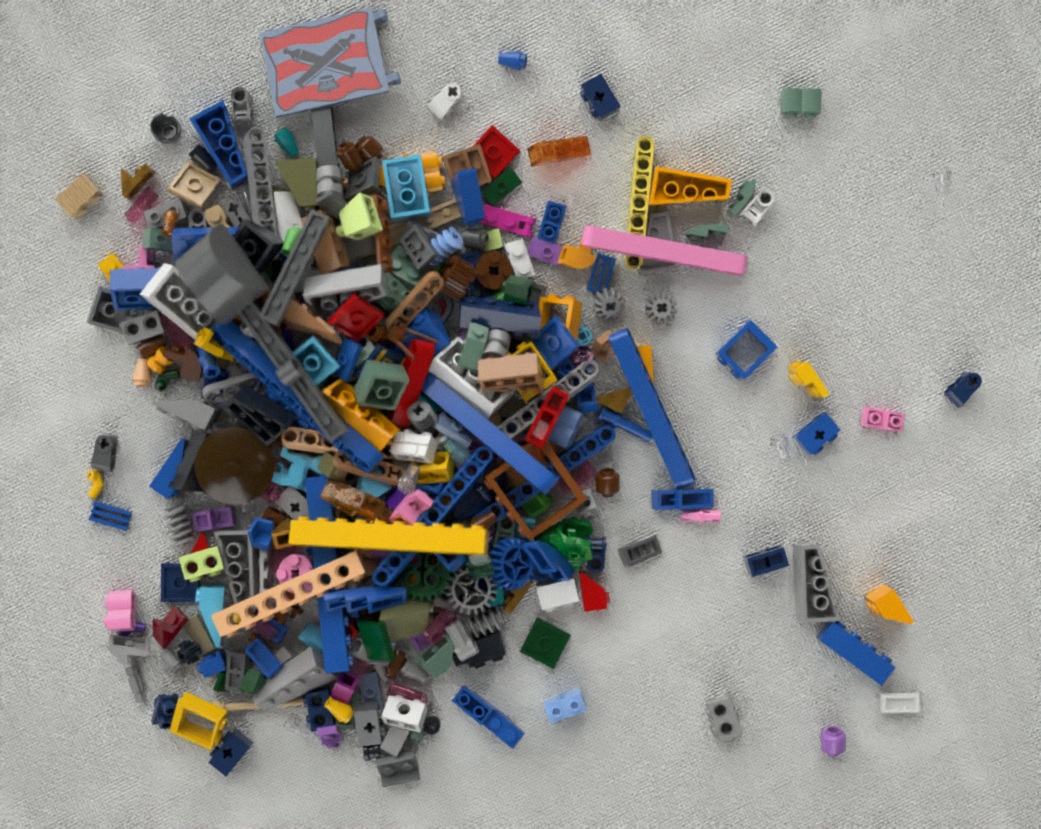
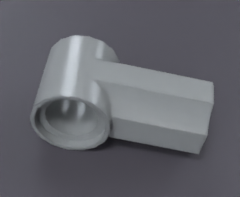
(464, 644)

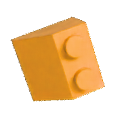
(886, 603)

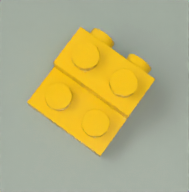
(804, 375)

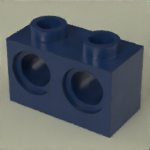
(766, 560)
(318, 709)

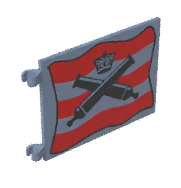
(326, 62)

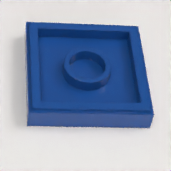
(555, 343)

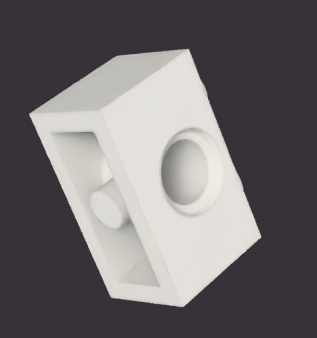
(411, 721)

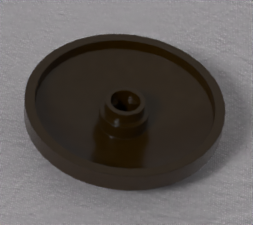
(234, 465)

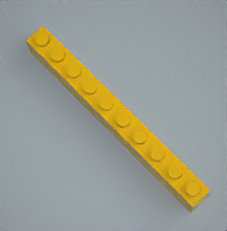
(389, 537)

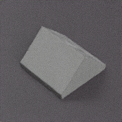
(103, 312)

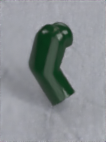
(164, 378)

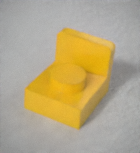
(110, 263)
(204, 341)

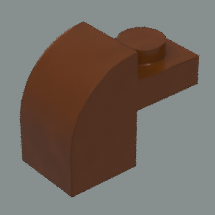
(190, 367)

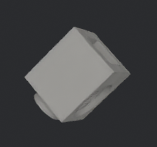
(590, 512)

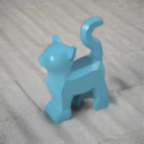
(298, 470)

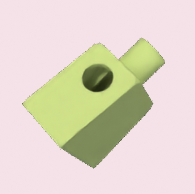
(359, 218)

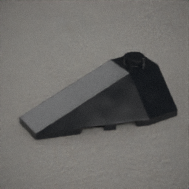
(258, 244)

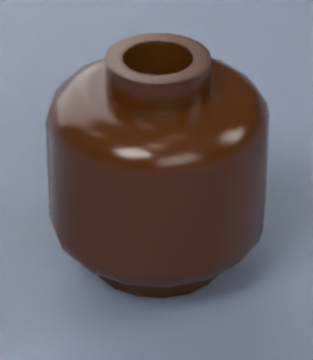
(368, 148)
(607, 482)

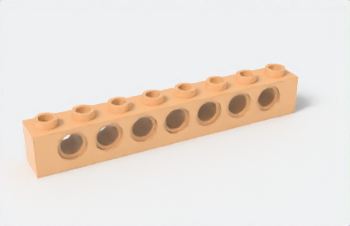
(224, 619)

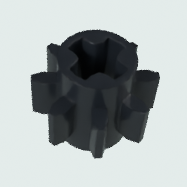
(189, 652)

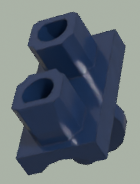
(164, 710)

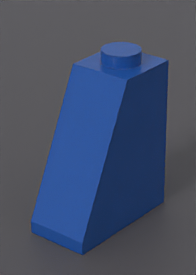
(468, 197)

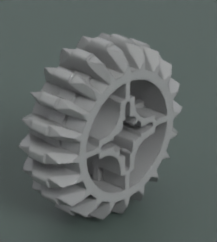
(464, 604)

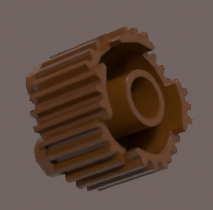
(499, 263)
(456, 277)

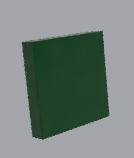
(376, 641)
(545, 642)

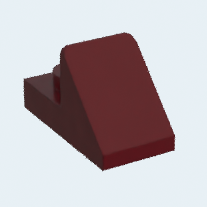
(166, 630)

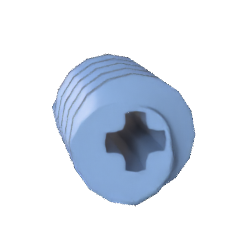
(446, 245)

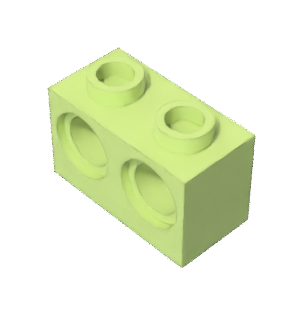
(200, 559)

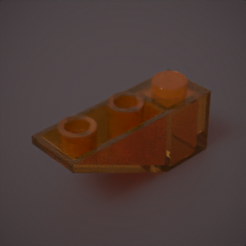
(558, 150)

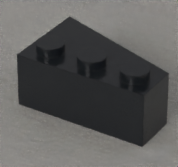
(259, 414)
(185, 477)

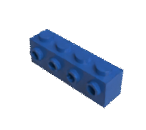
(854, 651)

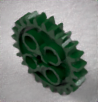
(429, 590)

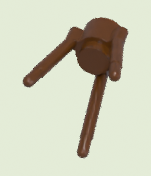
(398, 336)

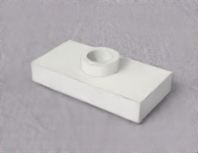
(900, 702)

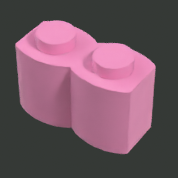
(121, 611)

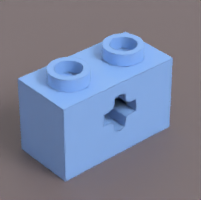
(564, 705)

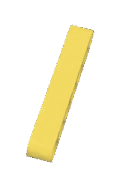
(642, 194)

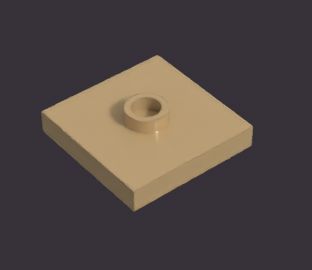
(194, 185)

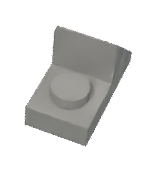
(125, 645)

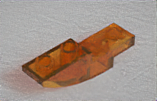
(355, 502)

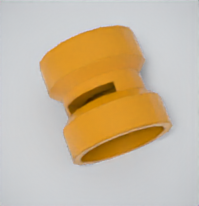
(159, 362)

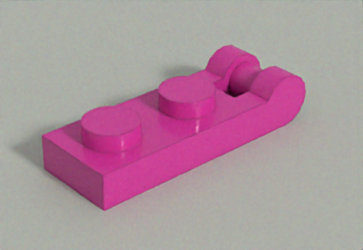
(507, 221)

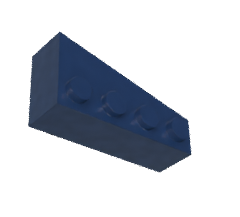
(501, 315)

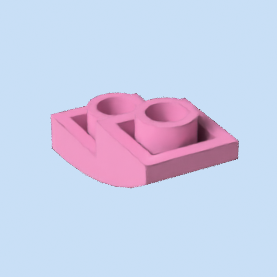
(882, 419)

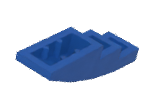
(365, 597)

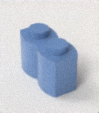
(565, 428)

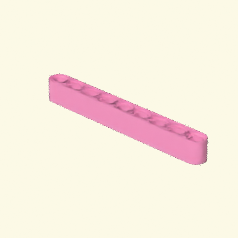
(664, 250)

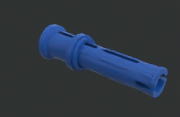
(208, 362)
(617, 421)

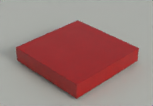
(497, 151)
(356, 317)

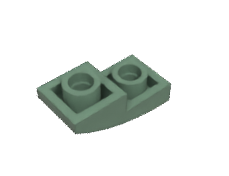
(745, 194)
(701, 232)

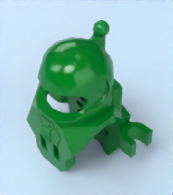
(564, 538)

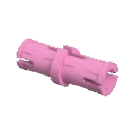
(700, 515)

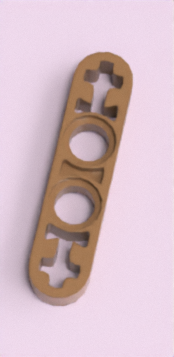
(417, 305)
(392, 479)

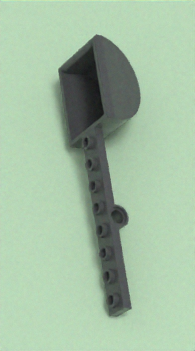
(229, 287)

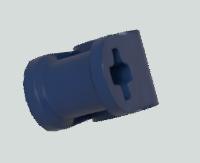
(960, 390)
(598, 552)

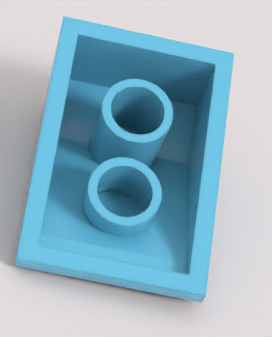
(406, 188)
(211, 601)

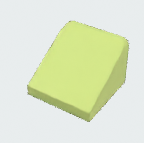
(494, 241)

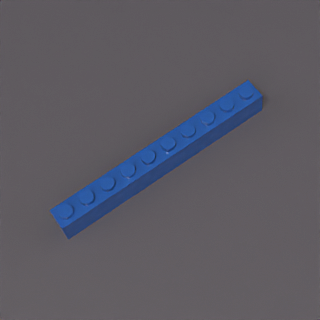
(332, 623)

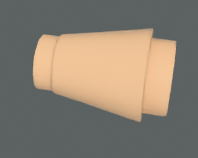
(142, 374)

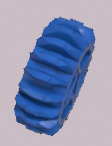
(510, 575)

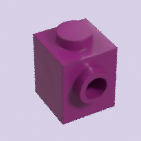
(345, 687)

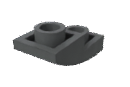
(332, 203)

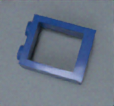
(759, 336)

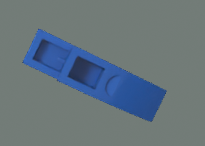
(489, 716)

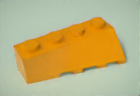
(681, 186)
(363, 419)

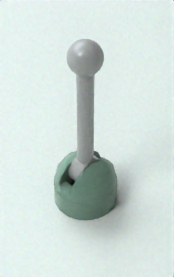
(416, 735)

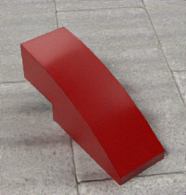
(547, 416)

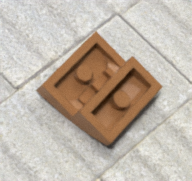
(467, 159)

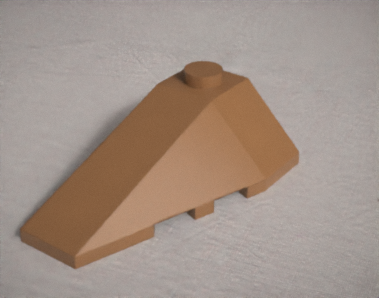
(302, 319)

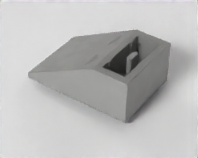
(196, 412)

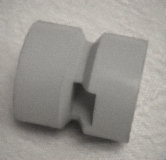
(329, 178)
(496, 344)

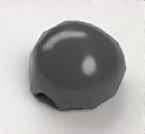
(165, 128)

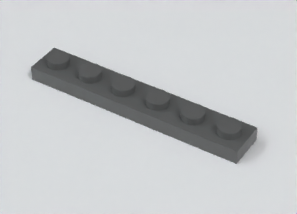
(294, 268)

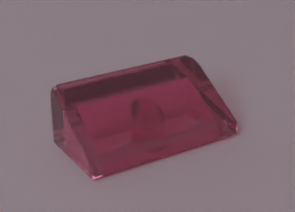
(410, 694)

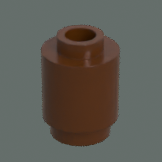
(349, 156)

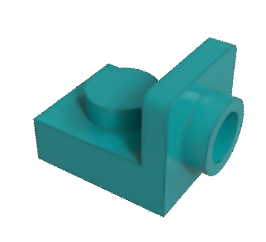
(499, 597)

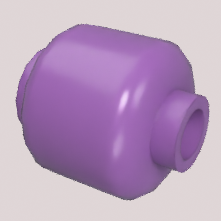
(833, 741)

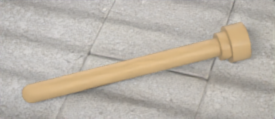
(250, 705)

